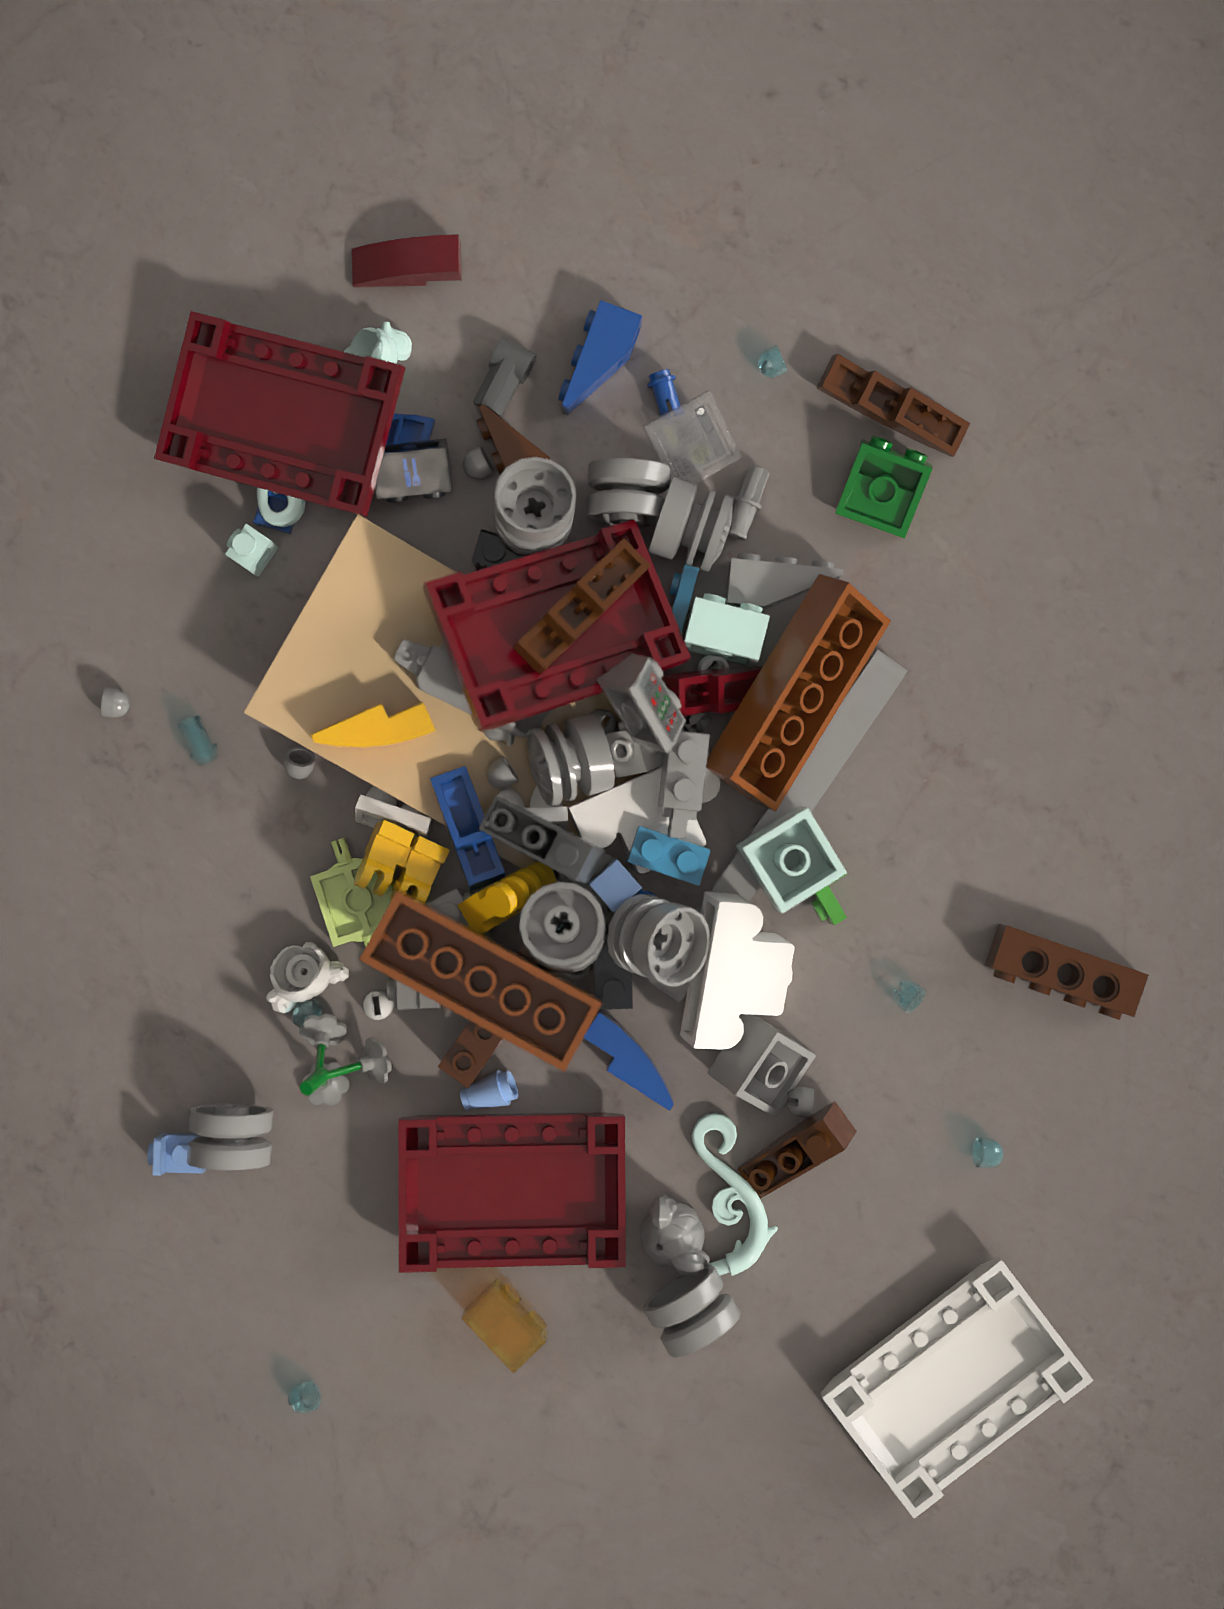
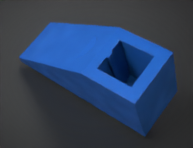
(606, 349)

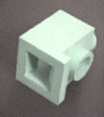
(250, 549)

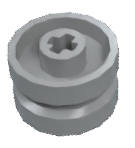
(626, 490)
(560, 905)
(229, 1136)
(692, 1312)

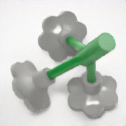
(327, 1081)

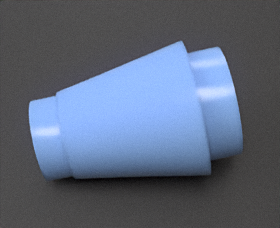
(491, 1091)

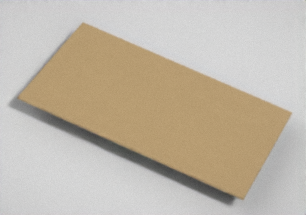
(344, 664)

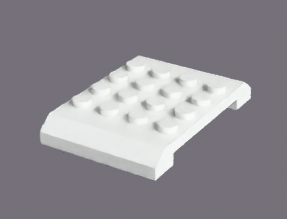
(954, 1384)

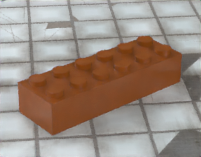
(797, 692)
(481, 980)

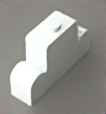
(632, 806)
(741, 975)

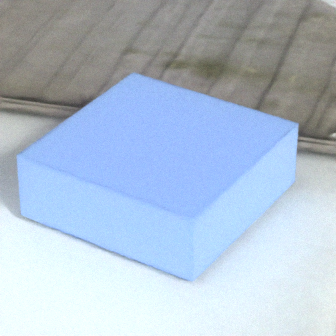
(614, 885)

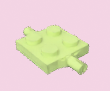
(348, 909)

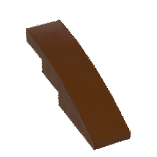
(893, 406)
(581, 606)

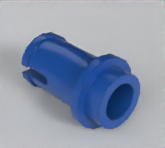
(663, 390)

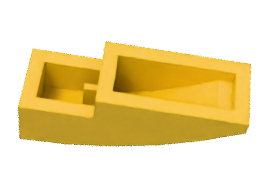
(376, 728)

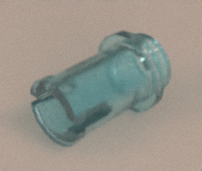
(198, 740)

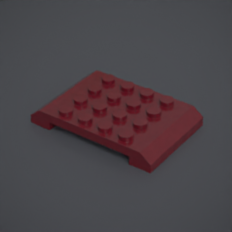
(279, 413)
(496, 606)
(511, 1190)

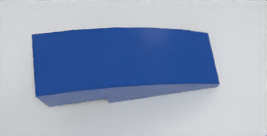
(463, 818)
(629, 1059)

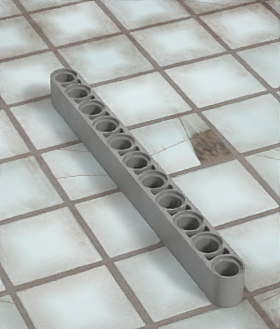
(846, 729)

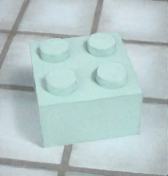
(726, 630)
(791, 859)

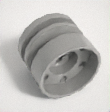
(539, 488)
(691, 524)
(570, 759)
(659, 939)

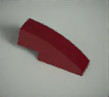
(407, 261)
(711, 689)

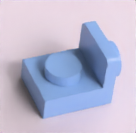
(169, 1154)

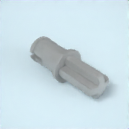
(748, 502)

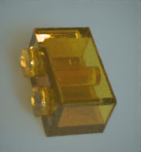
(506, 1324)

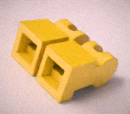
(395, 847)
(505, 897)

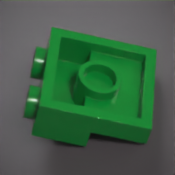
(884, 486)

